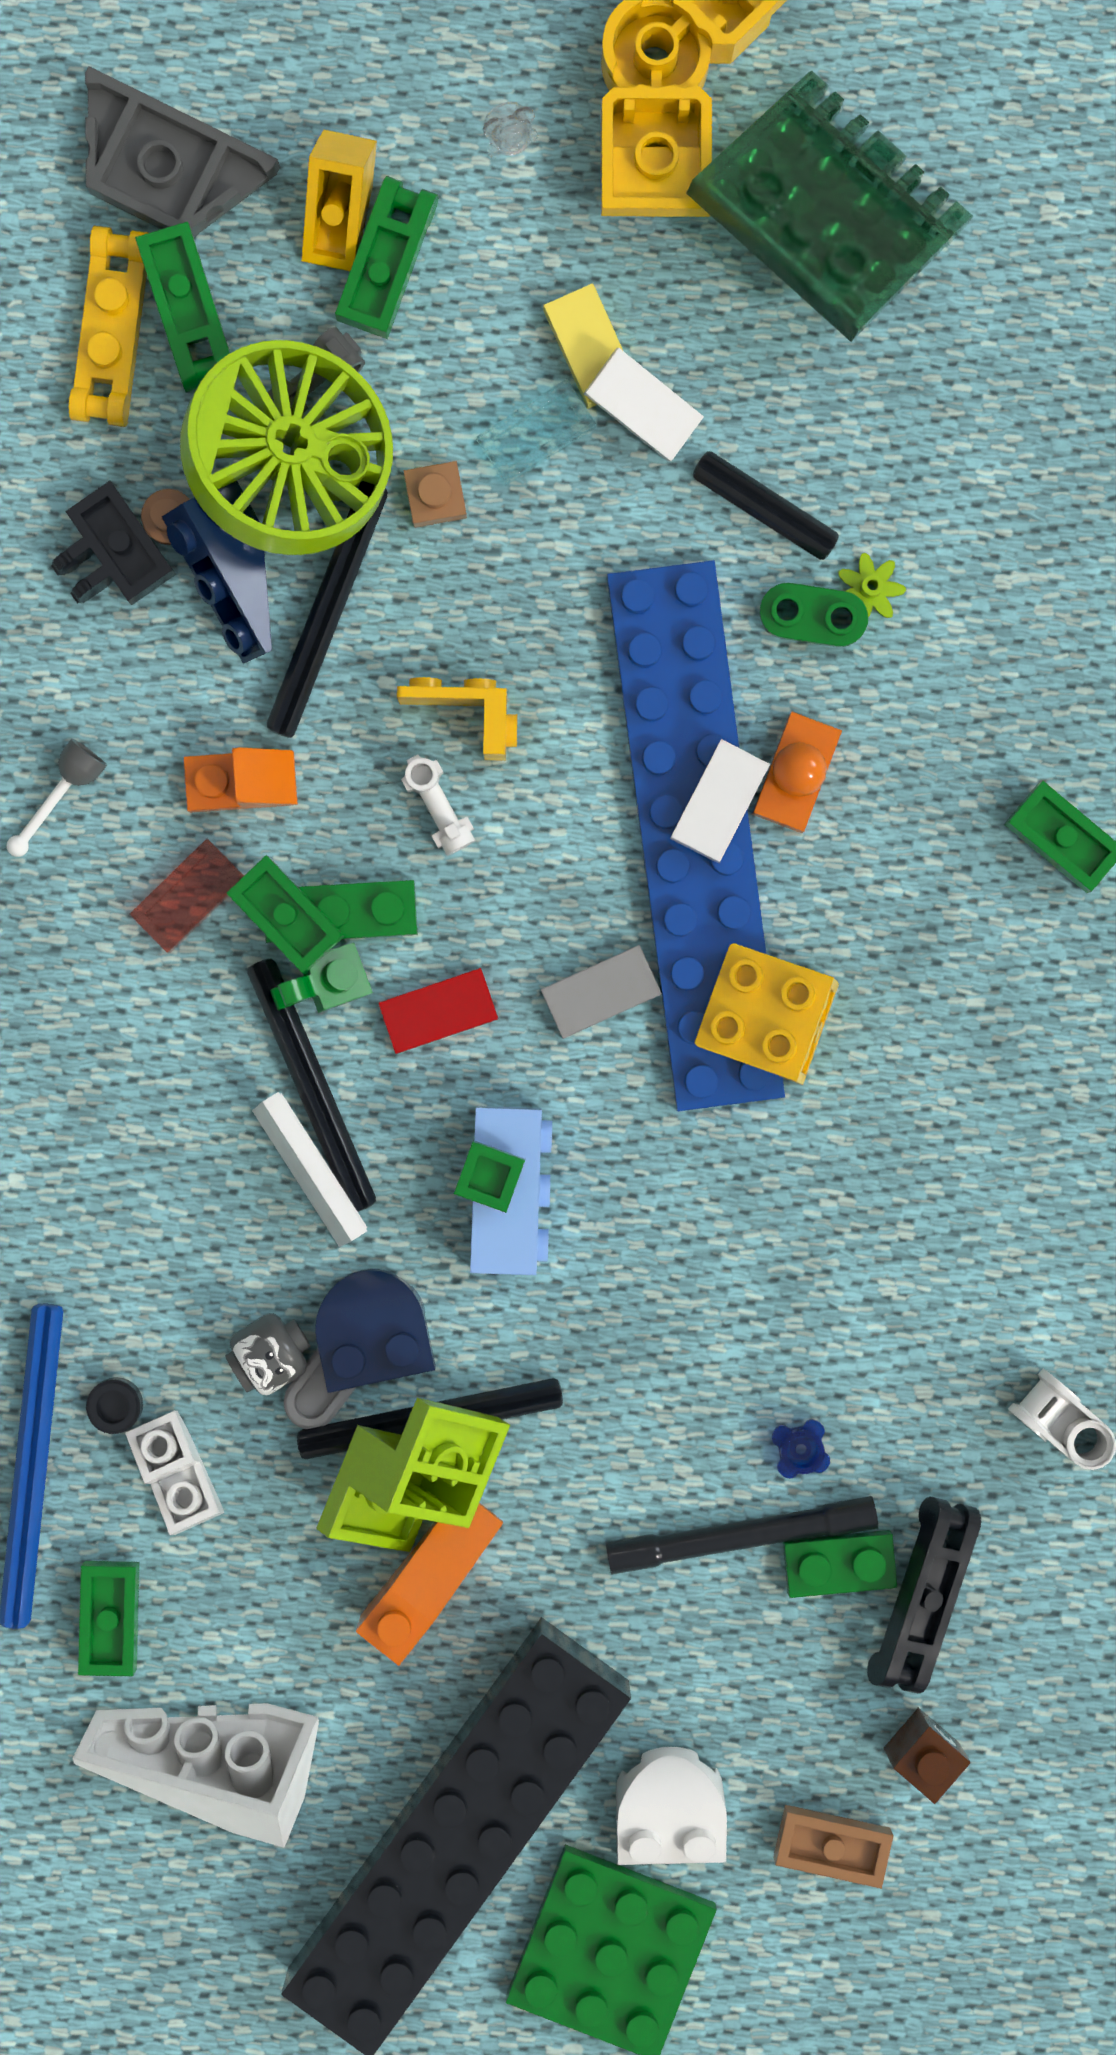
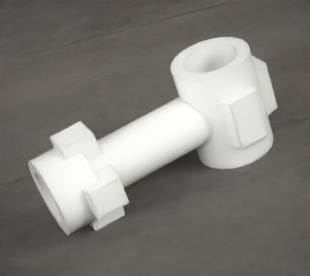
(423, 778)

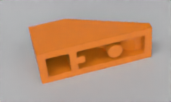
(425, 1584)

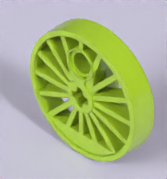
(262, 437)

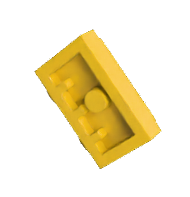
(767, 1013)

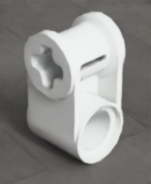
(1059, 1416)

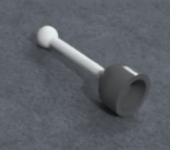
(77, 767)

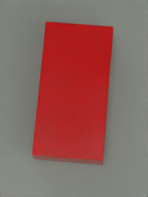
(438, 1010)

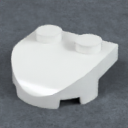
(670, 1810)

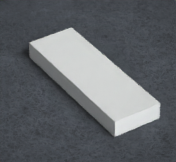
(310, 1169)

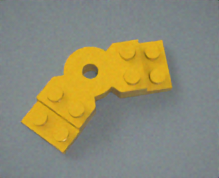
(655, 110)

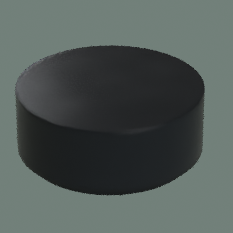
(114, 1405)

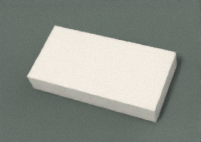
(643, 404)
(720, 801)

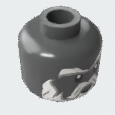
(268, 1354)

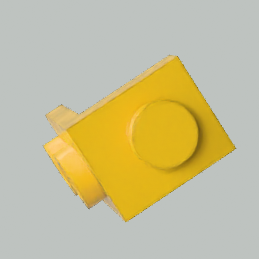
(499, 727)

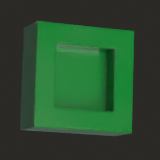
(489, 1176)

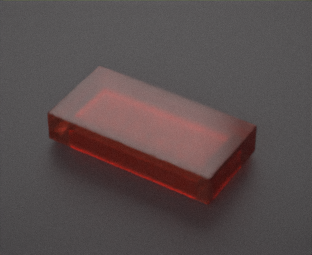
(187, 896)

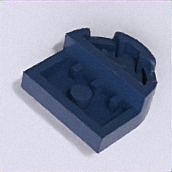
(372, 1331)

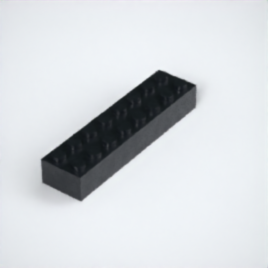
(456, 1838)

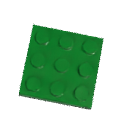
(611, 1952)

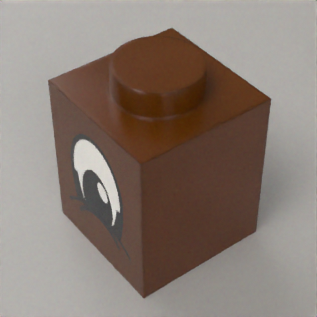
(926, 1755)

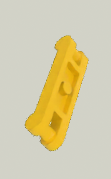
(109, 329)

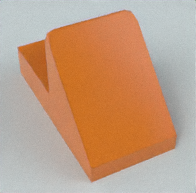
(240, 780)

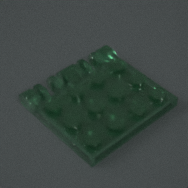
(825, 208)

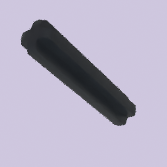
(765, 505)

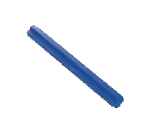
(31, 1465)

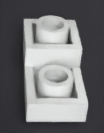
(175, 1472)

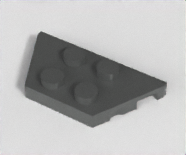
(163, 160)

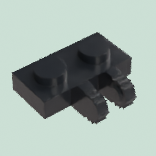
(120, 545)

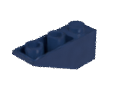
(225, 573)

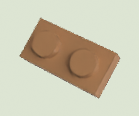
(833, 1846)

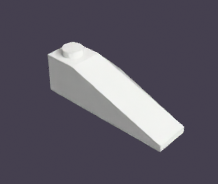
(223, 1769)

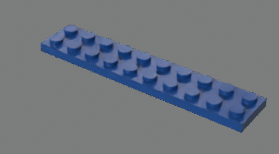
(675, 716)

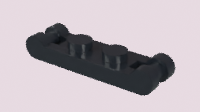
(926, 1596)

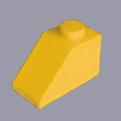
(337, 198)

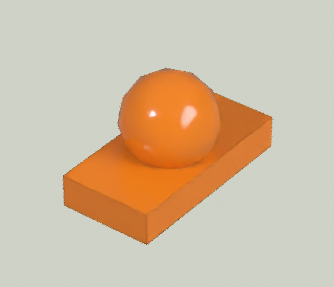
(797, 772)

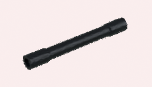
(828, 1520)

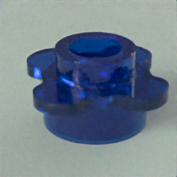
(814, 1457)

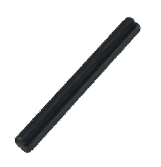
(321, 625)
(312, 1087)
(501, 1403)

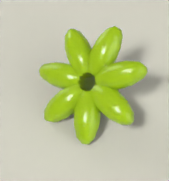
(878, 579)

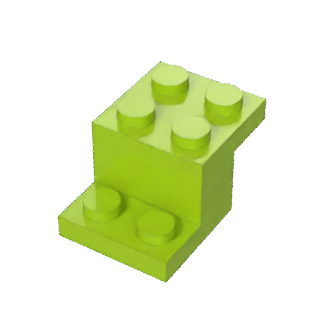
(424, 1474)

